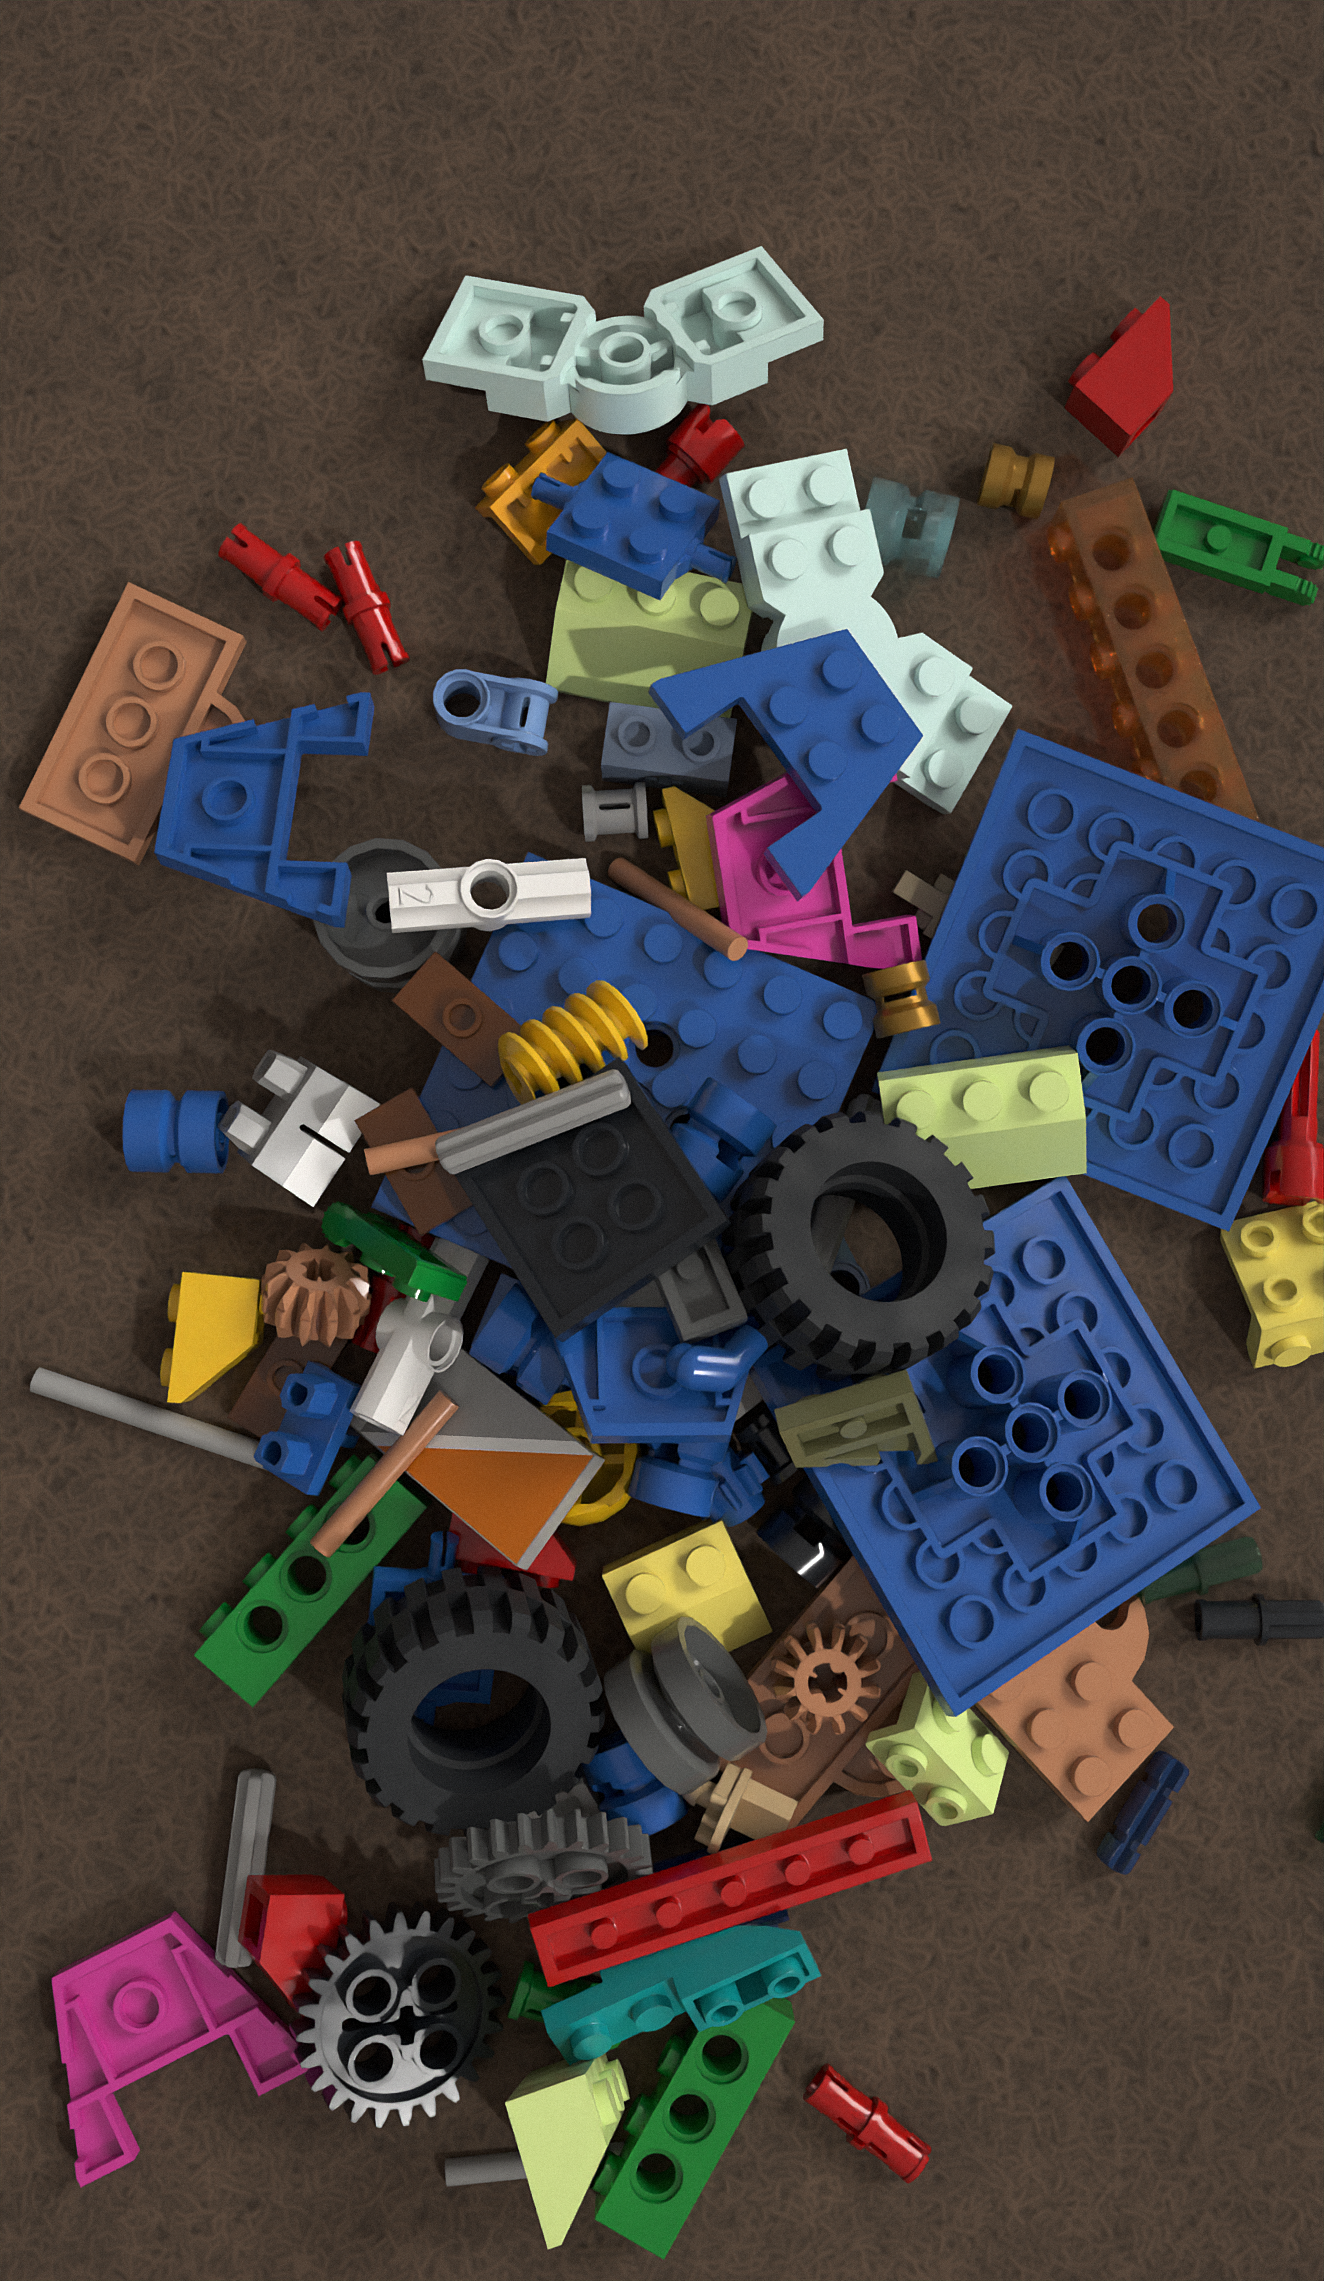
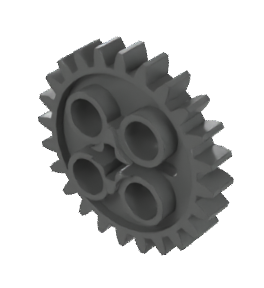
(538, 1863)

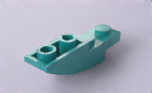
(707, 1977)

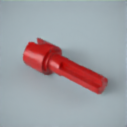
(700, 448)
(1296, 1161)

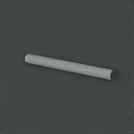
(145, 1416)

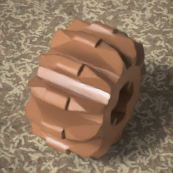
(315, 1294)
(809, 1695)

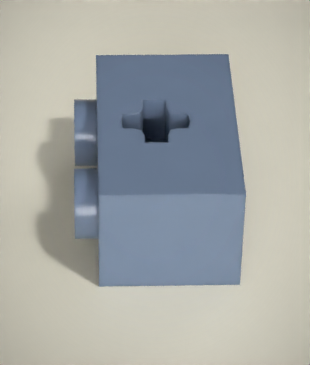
(647, 749)

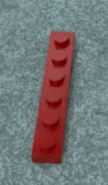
(729, 1888)

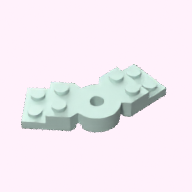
(624, 374)
(812, 570)

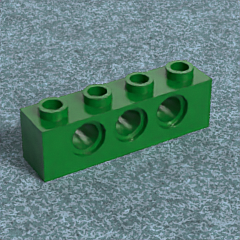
(254, 1661)
(652, 2205)

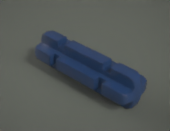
(1142, 1812)

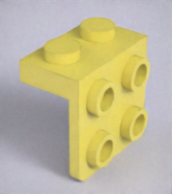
(1282, 1280)

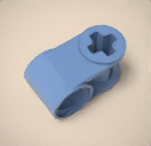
(499, 711)

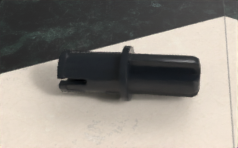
(1259, 1619)

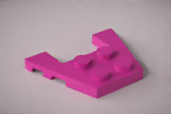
(763, 908)
(142, 2009)

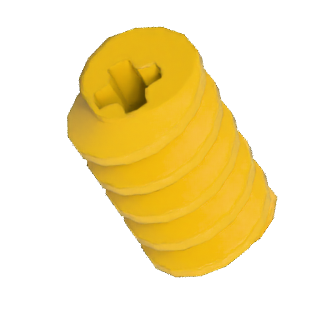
(569, 1040)

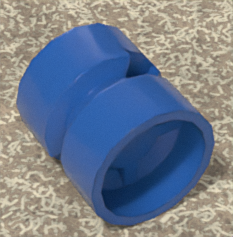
(173, 1131)
(720, 1134)
(521, 1341)
(678, 1476)
(631, 1788)

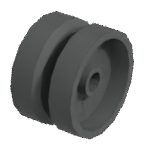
(366, 944)
(684, 1706)

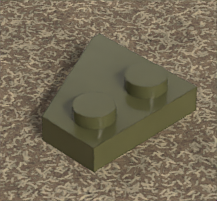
(857, 1424)

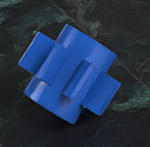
(738, 1488)

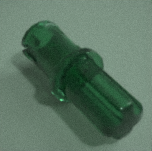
(1207, 1568)

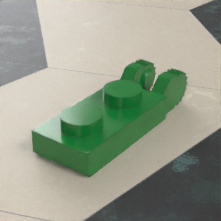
(1234, 547)
(393, 1253)

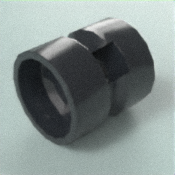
(782, 1535)

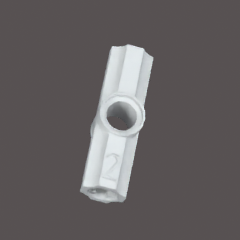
(533, 892)
(414, 1344)

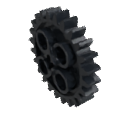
(397, 2014)

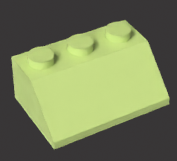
(620, 641)
(997, 1114)
(562, 2131)

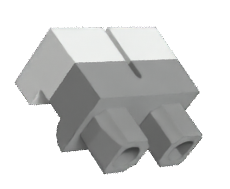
(275, 1139)

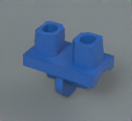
(311, 1429)

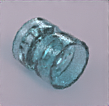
(891, 505)

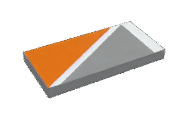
(497, 1460)

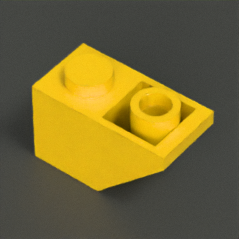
(685, 828)
(215, 1330)

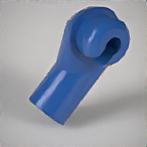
(716, 1368)

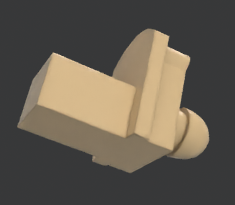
(739, 1805)

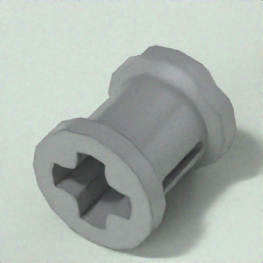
(614, 811)

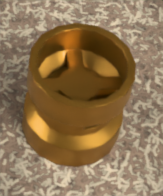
(1015, 481)
(905, 1013)

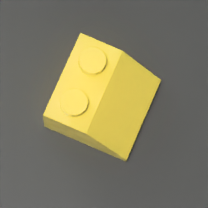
(687, 1576)

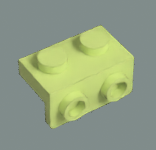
(944, 1760)

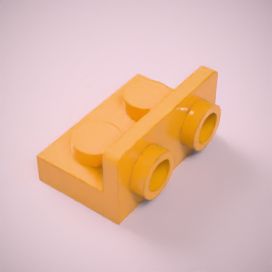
(561, 452)

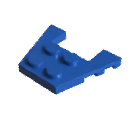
(823, 720)
(235, 801)
(624, 1385)

